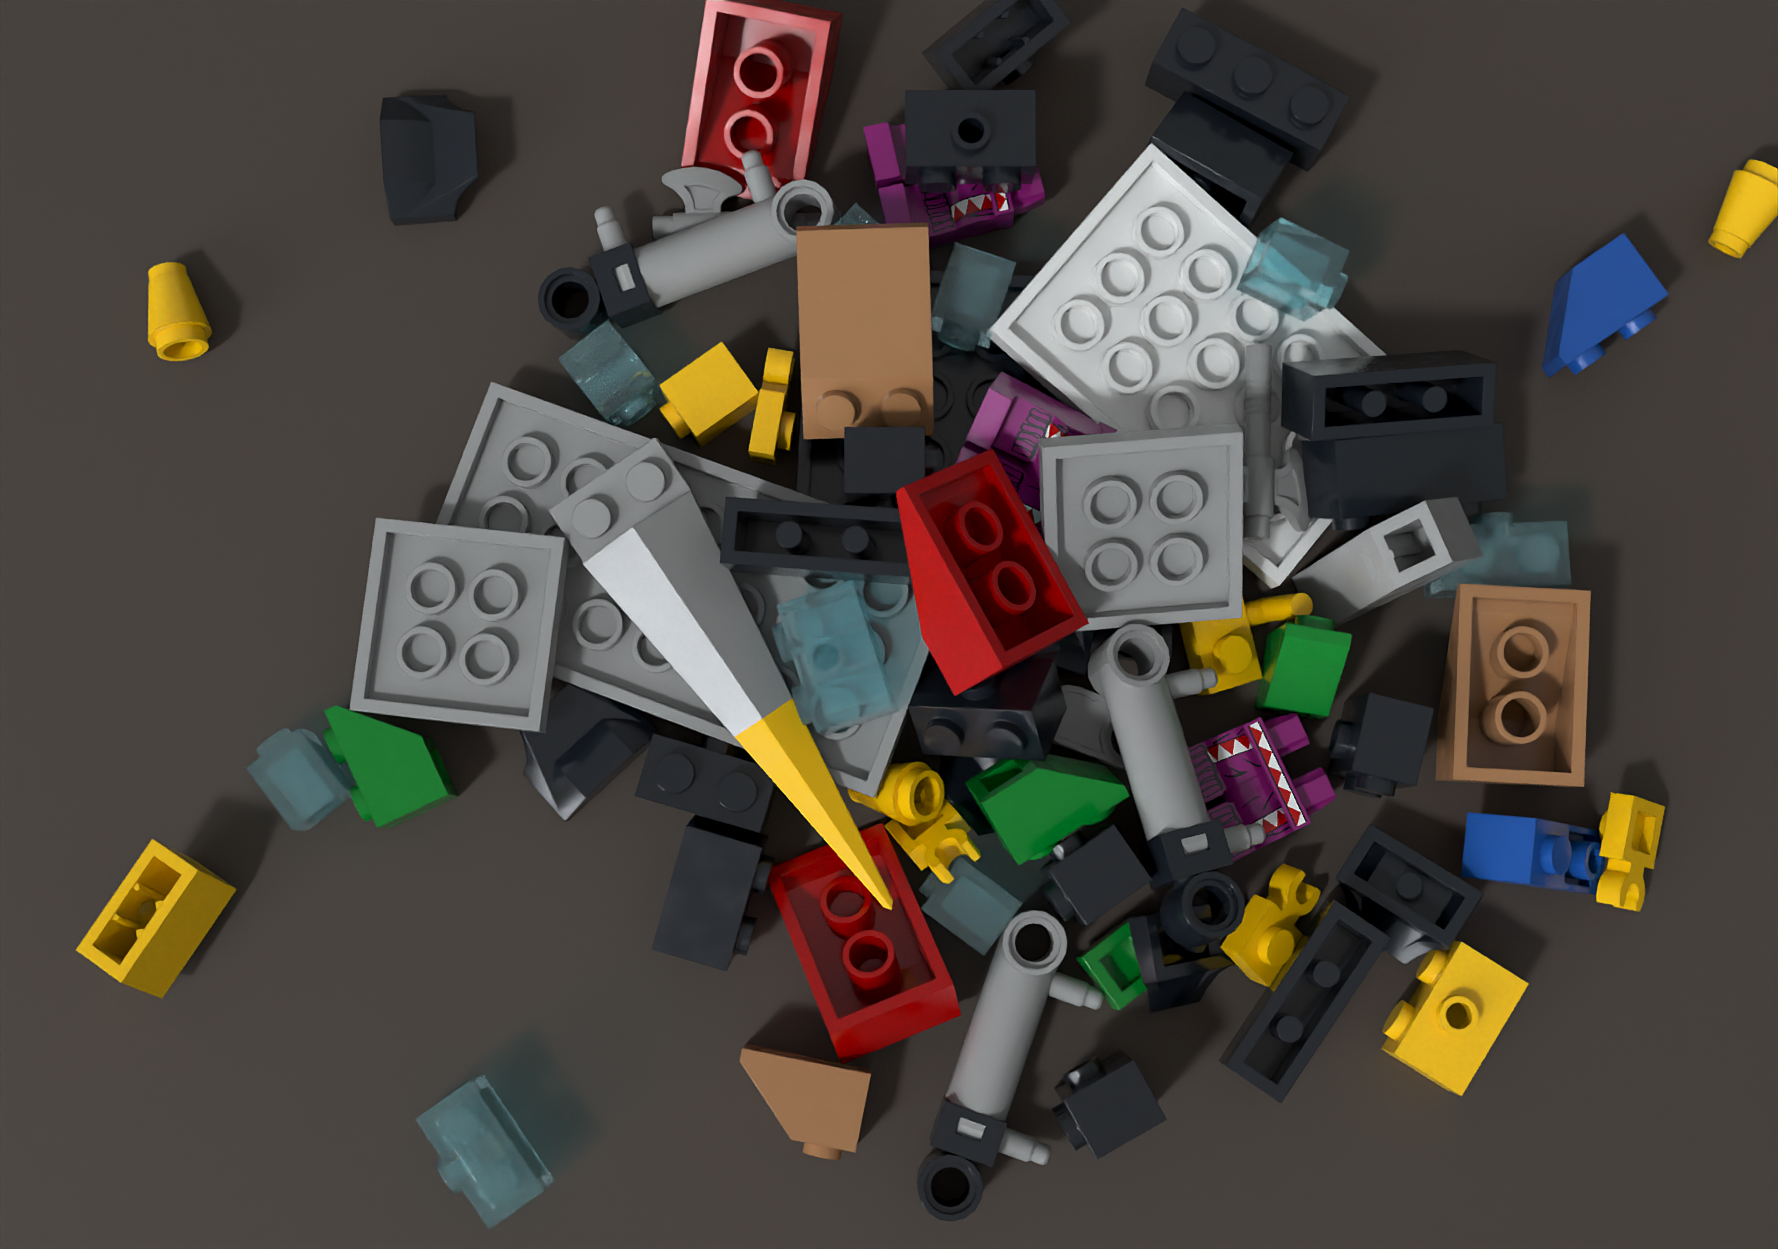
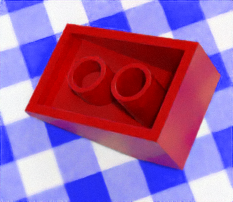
(760, 87)
(981, 572)
(865, 964)

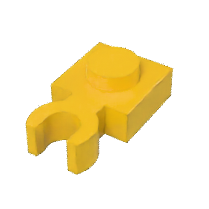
(772, 424)
(936, 841)
(1630, 843)
(1268, 926)

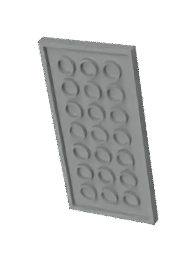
(535, 454)

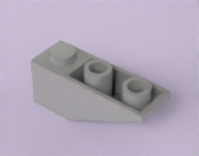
(1390, 560)

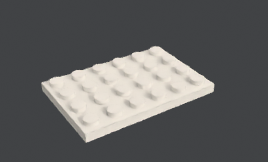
(1151, 334)

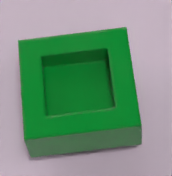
(1114, 966)

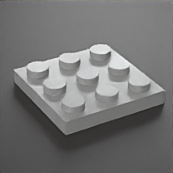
(1147, 523)
(460, 625)

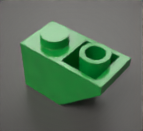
(1302, 667)
(393, 767)
(1043, 801)

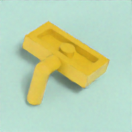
(1229, 643)

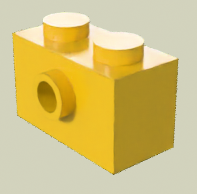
(156, 919)
(1452, 1015)

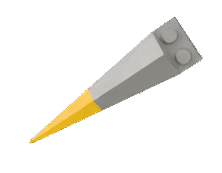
(662, 565)

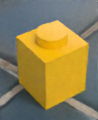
(708, 396)

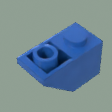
(1596, 299)
(1532, 853)

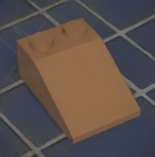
(864, 327)
(1515, 687)

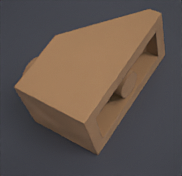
(811, 1097)

